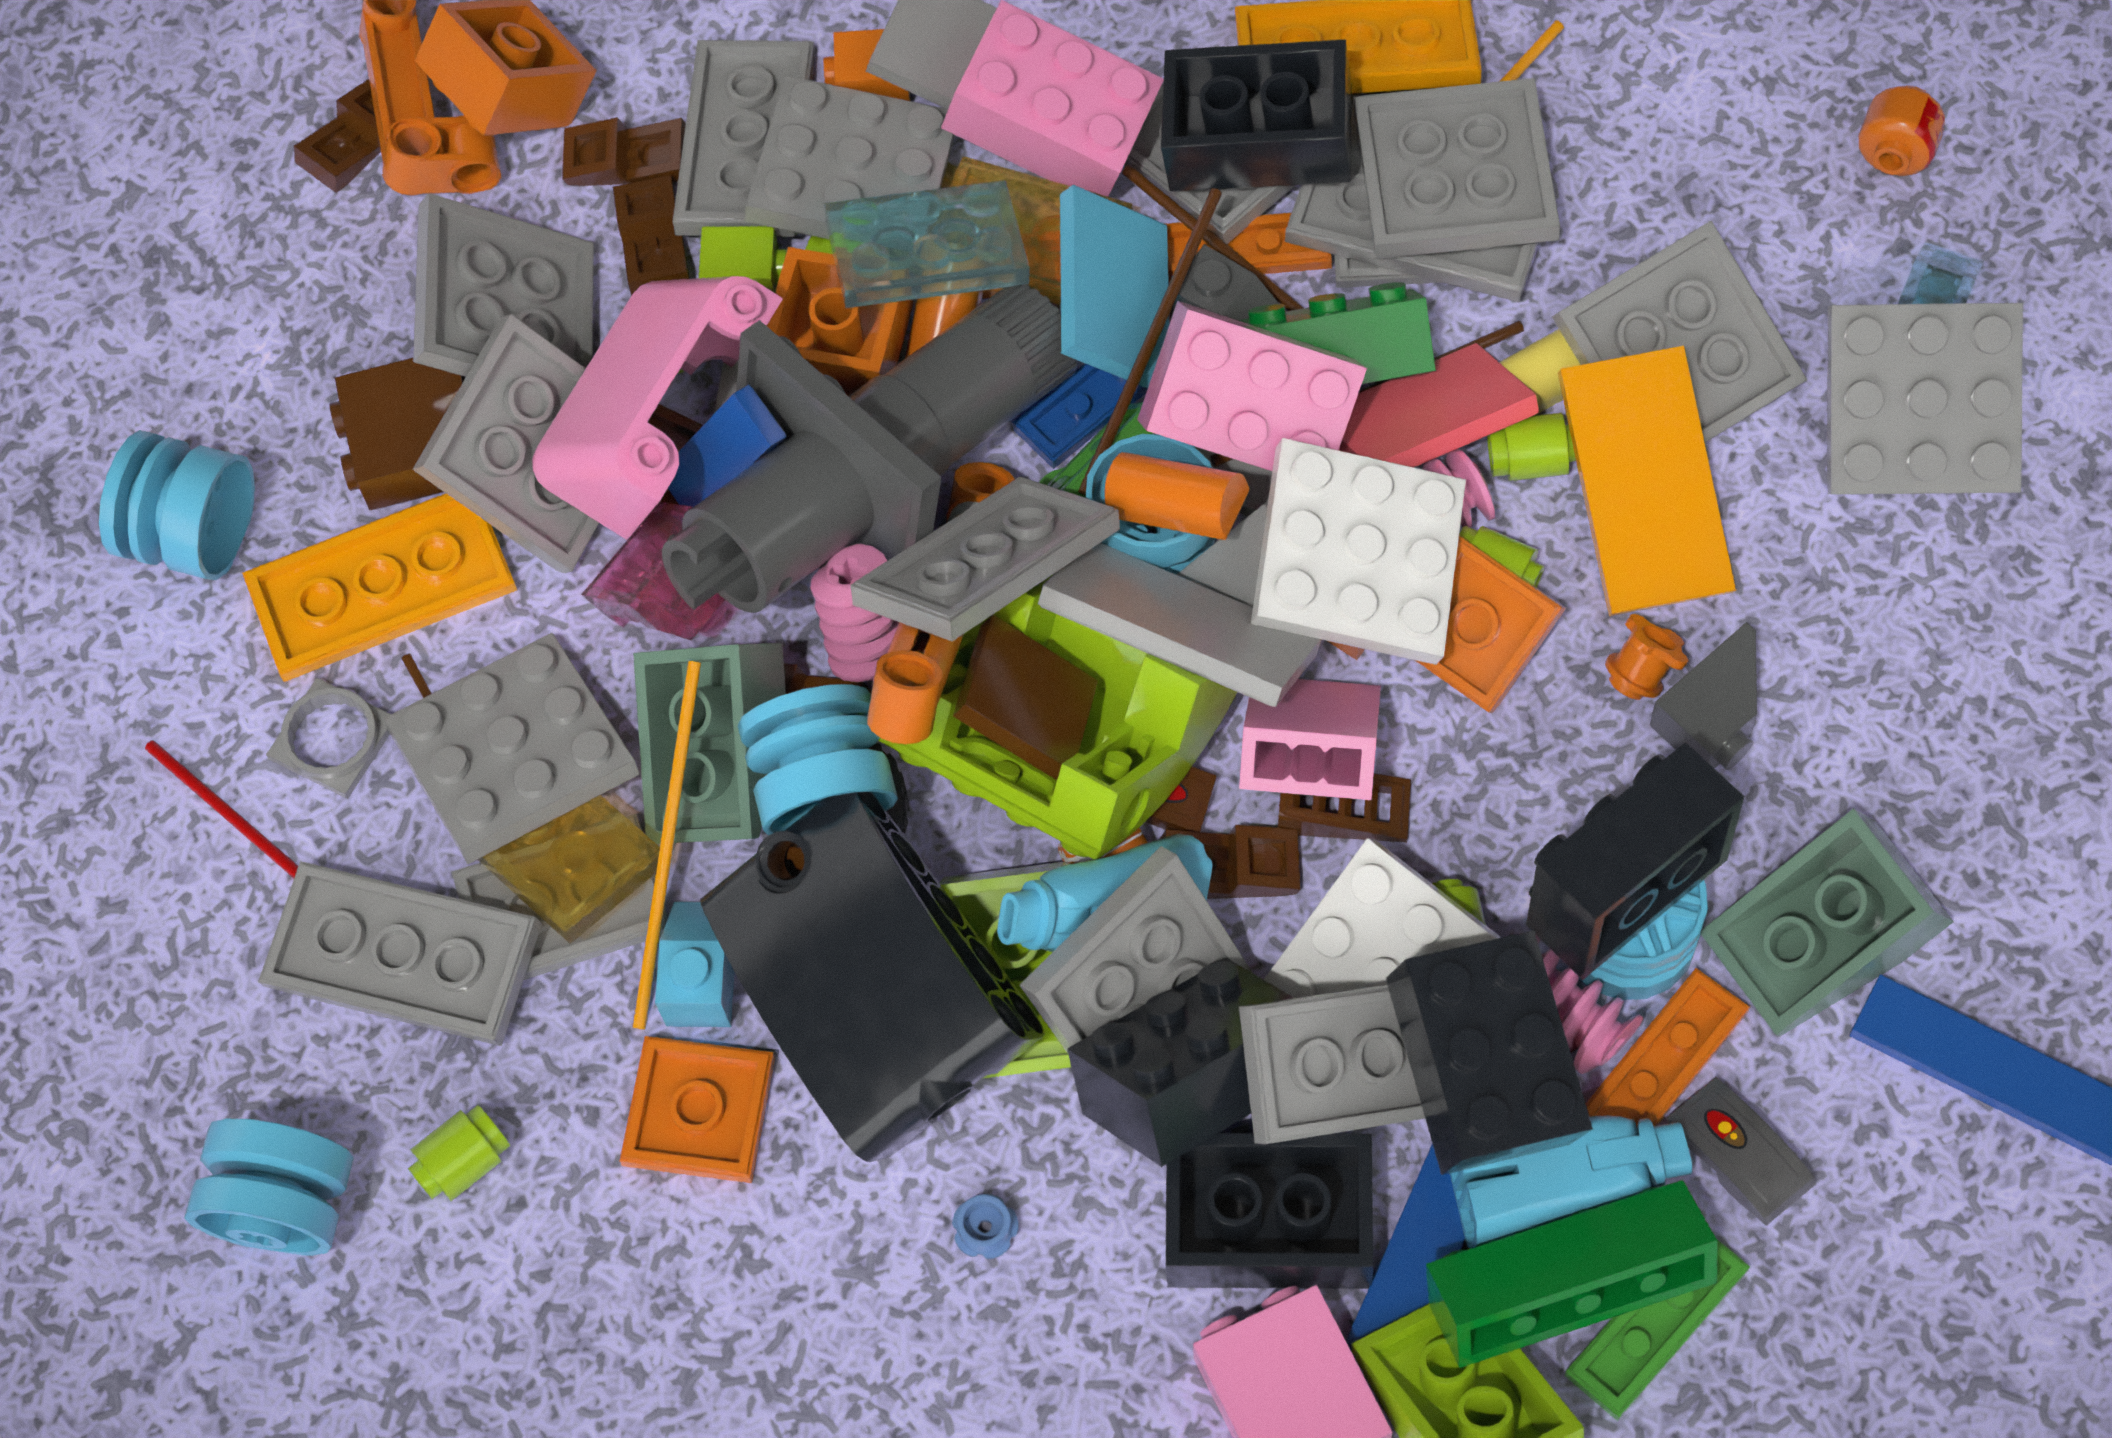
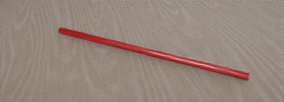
(222, 808)

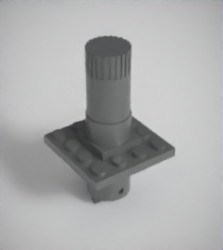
(863, 461)

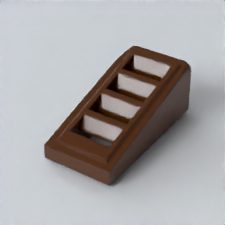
(1342, 825)

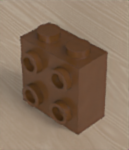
(387, 424)

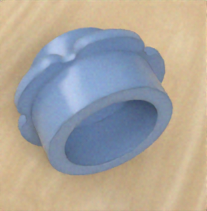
(984, 1209)

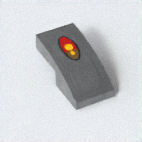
(1743, 1151)

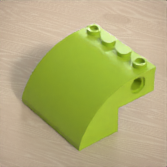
(1135, 749)

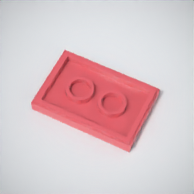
(1437, 410)

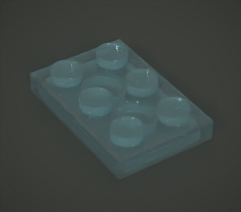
(926, 244)

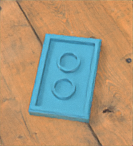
(1110, 282)

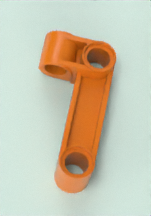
(416, 147)

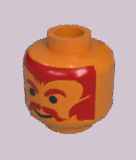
(1901, 130)

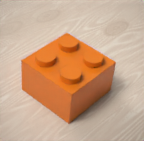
(504, 66)
(834, 339)

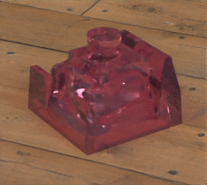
(638, 587)

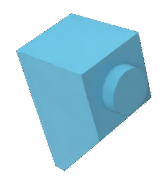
(693, 972)

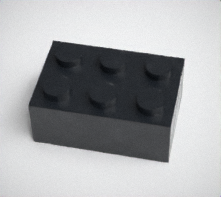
(1257, 115)
(1632, 858)
(1488, 1052)
(1172, 1065)
(1271, 1213)

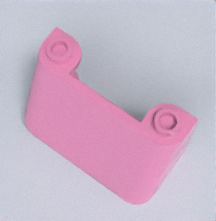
(600, 444)

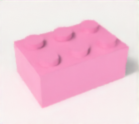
(1051, 101)
(1246, 388)

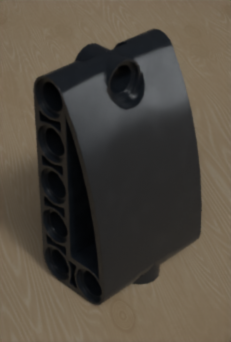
(867, 974)

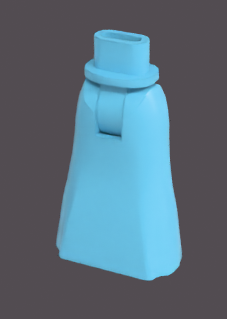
(1066, 896)
(1553, 1184)

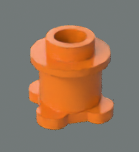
(1645, 659)

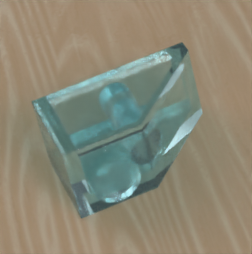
(1940, 277)

